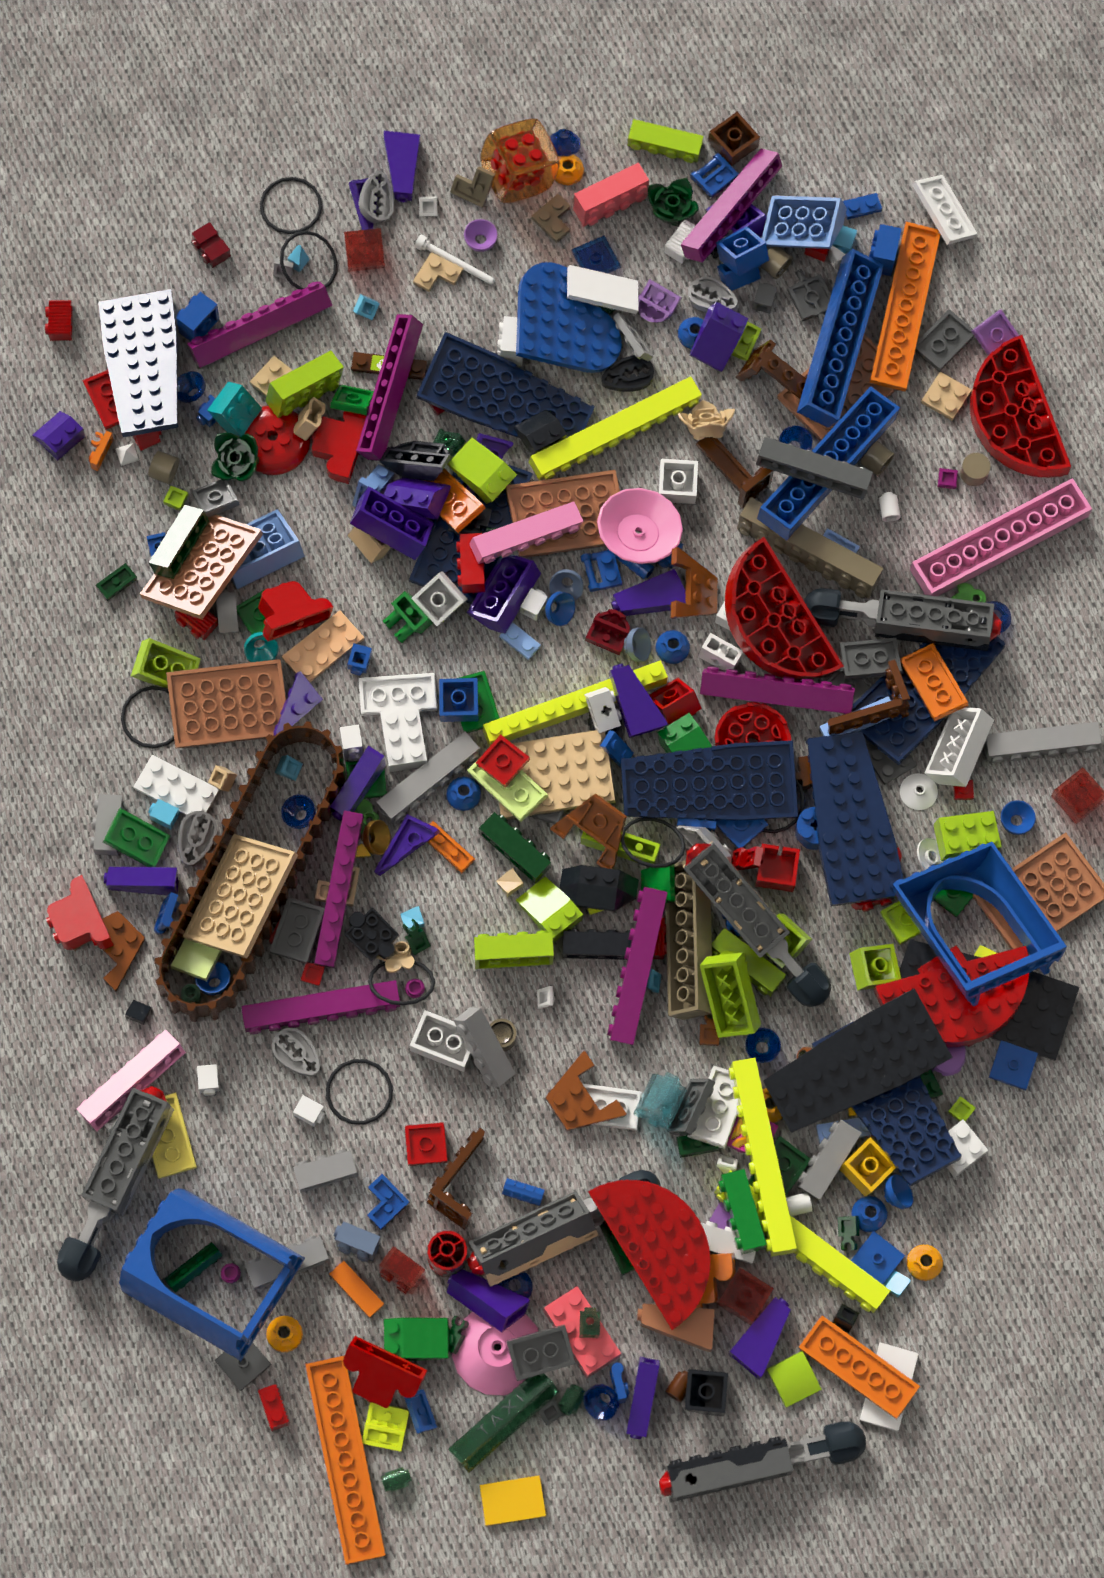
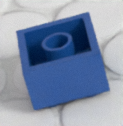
(885, 247)
(742, 251)
(197, 317)
(458, 700)

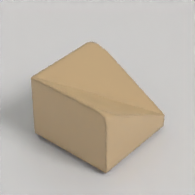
(222, 778)
(510, 882)

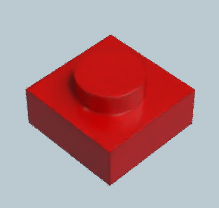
(964, 793)
(312, 974)

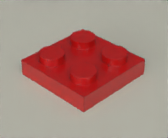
(502, 761)
(425, 1144)

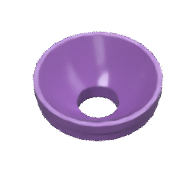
(480, 227)

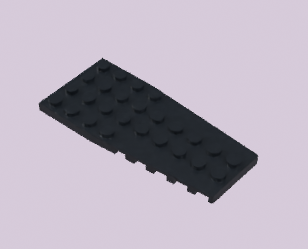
(1040, 1017)
(859, 1062)

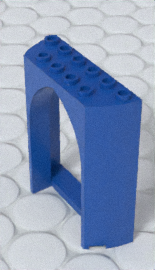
(991, 878)
(142, 1282)

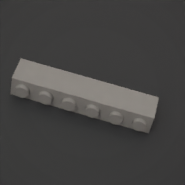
(1042, 741)
(428, 777)

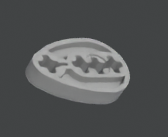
(367, 198)
(715, 288)
(206, 837)
(286, 1057)

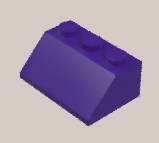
(419, 496)

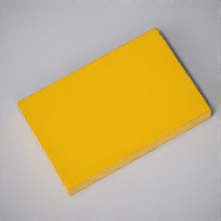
(512, 1500)

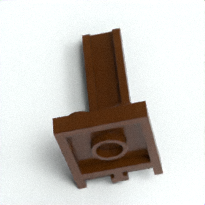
(765, 359)
(734, 471)
(878, 712)
(445, 1202)

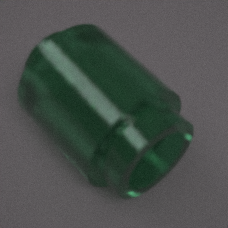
(191, 989)
(571, 1400)
(396, 1479)

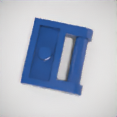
(718, 179)
(607, 568)
(166, 910)
(619, 1387)

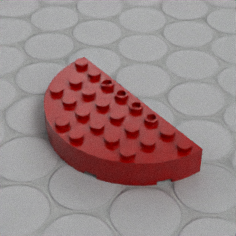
(1014, 415)
(773, 620)
(950, 1011)
(660, 1241)

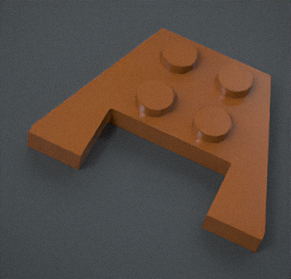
(700, 588)
(600, 822)
(126, 942)
(574, 1104)

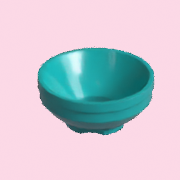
(264, 653)

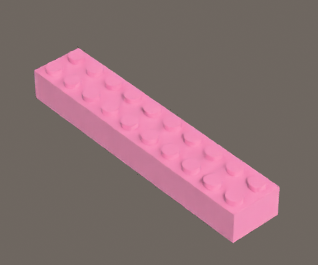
(1001, 539)

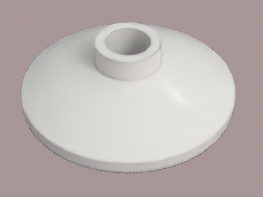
(918, 800)
(928, 853)

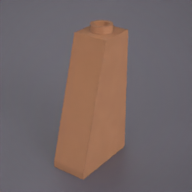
(694, 1331)

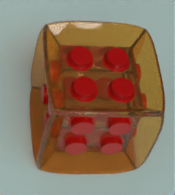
(521, 159)

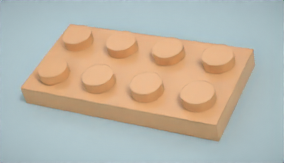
(323, 646)

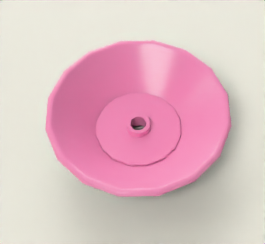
(642, 512)
(483, 1366)

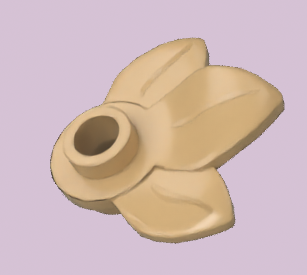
(400, 959)

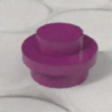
(414, 988)
(230, 1273)

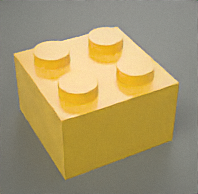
(867, 1166)

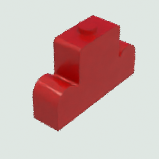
(338, 444)
(381, 1373)

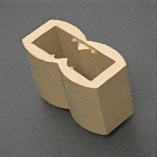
(309, 418)

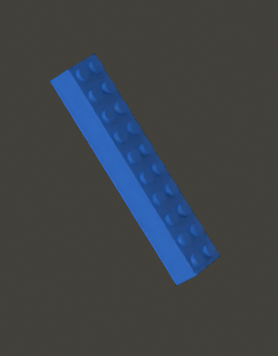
(840, 338)
(844, 442)

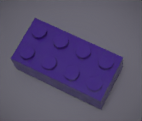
(391, 523)

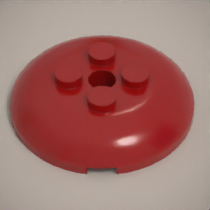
(281, 454)
(751, 721)

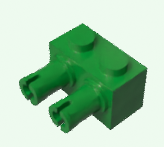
(407, 609)

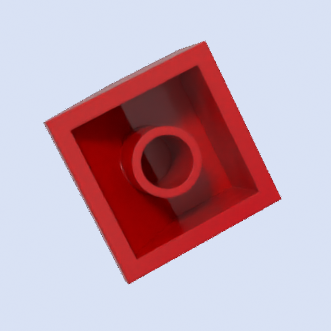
(675, 700)

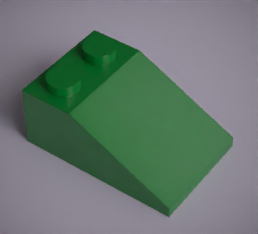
(683, 735)
(417, 1338)

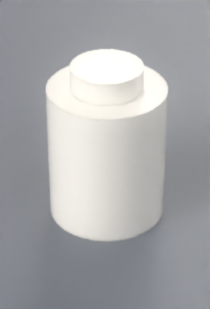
(889, 507)
(799, 1204)

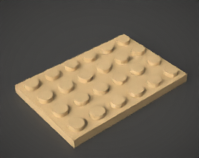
(568, 770)
(240, 896)

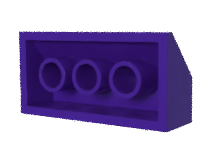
(504, 592)

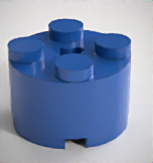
(805, 831)

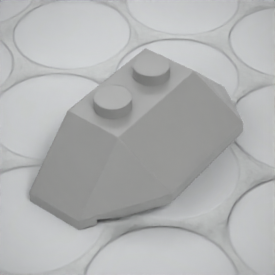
(703, 836)

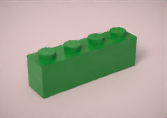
(742, 1211)

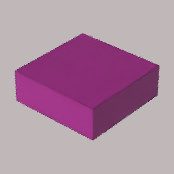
(947, 478)

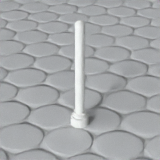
(424, 244)

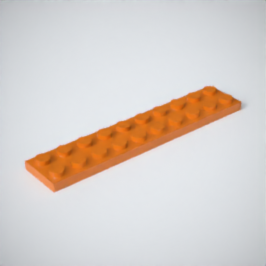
(905, 306)
(345, 1460)

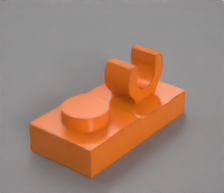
(96, 458)

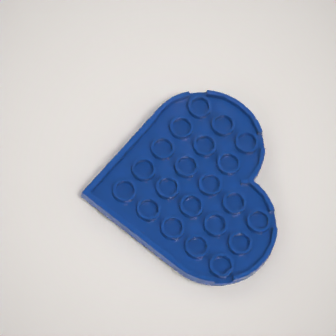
(561, 328)

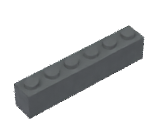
(814, 468)

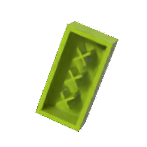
(304, 383)
(513, 950)
(730, 995)

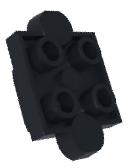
(371, 935)

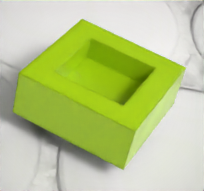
(175, 498)
(961, 1109)

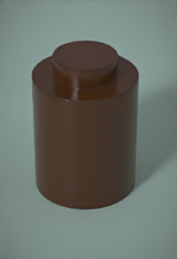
(678, 1386)

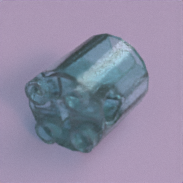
(660, 1100)

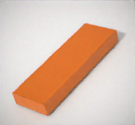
(451, 850)
(356, 1289)

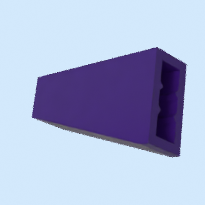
(402, 160)
(650, 595)
(635, 704)
(359, 782)
(143, 880)
(493, 1304)
(759, 1341)
(642, 1397)

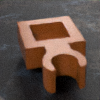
(708, 1033)

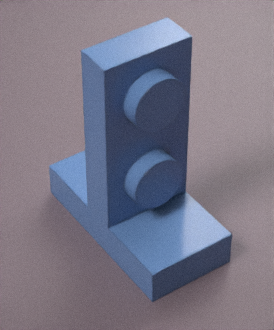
(377, 480)

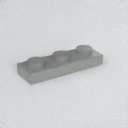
(632, 337)

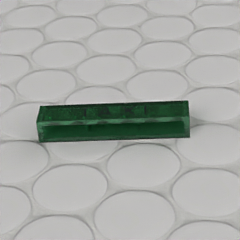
(503, 1421)

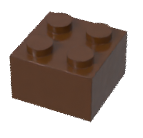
(734, 138)

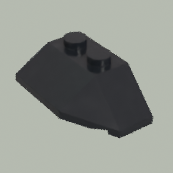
(416, 459)
(598, 887)

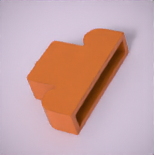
(721, 1268)

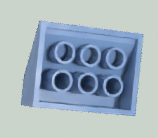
(803, 221)
(272, 552)

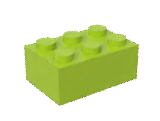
(965, 833)

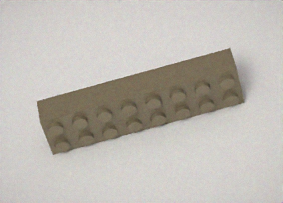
(815, 553)
(687, 947)

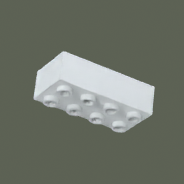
(959, 747)

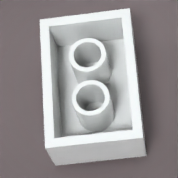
(403, 739)
(440, 1041)

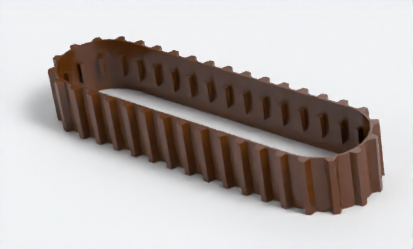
(274, 743)

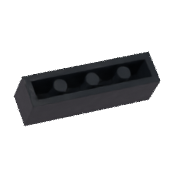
(595, 944)

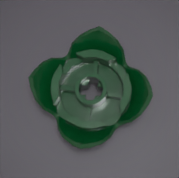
(677, 193)
(228, 447)

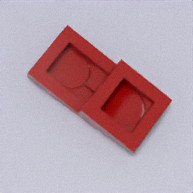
(747, 858)

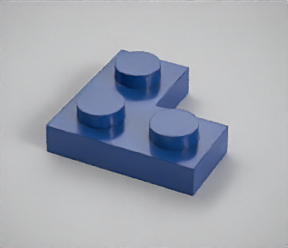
(390, 1204)

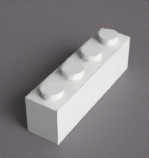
(723, 1242)

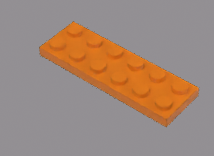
(859, 1367)

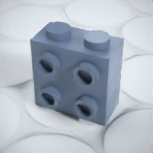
(357, 1241)

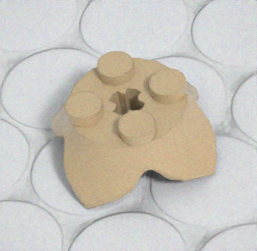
(706, 420)

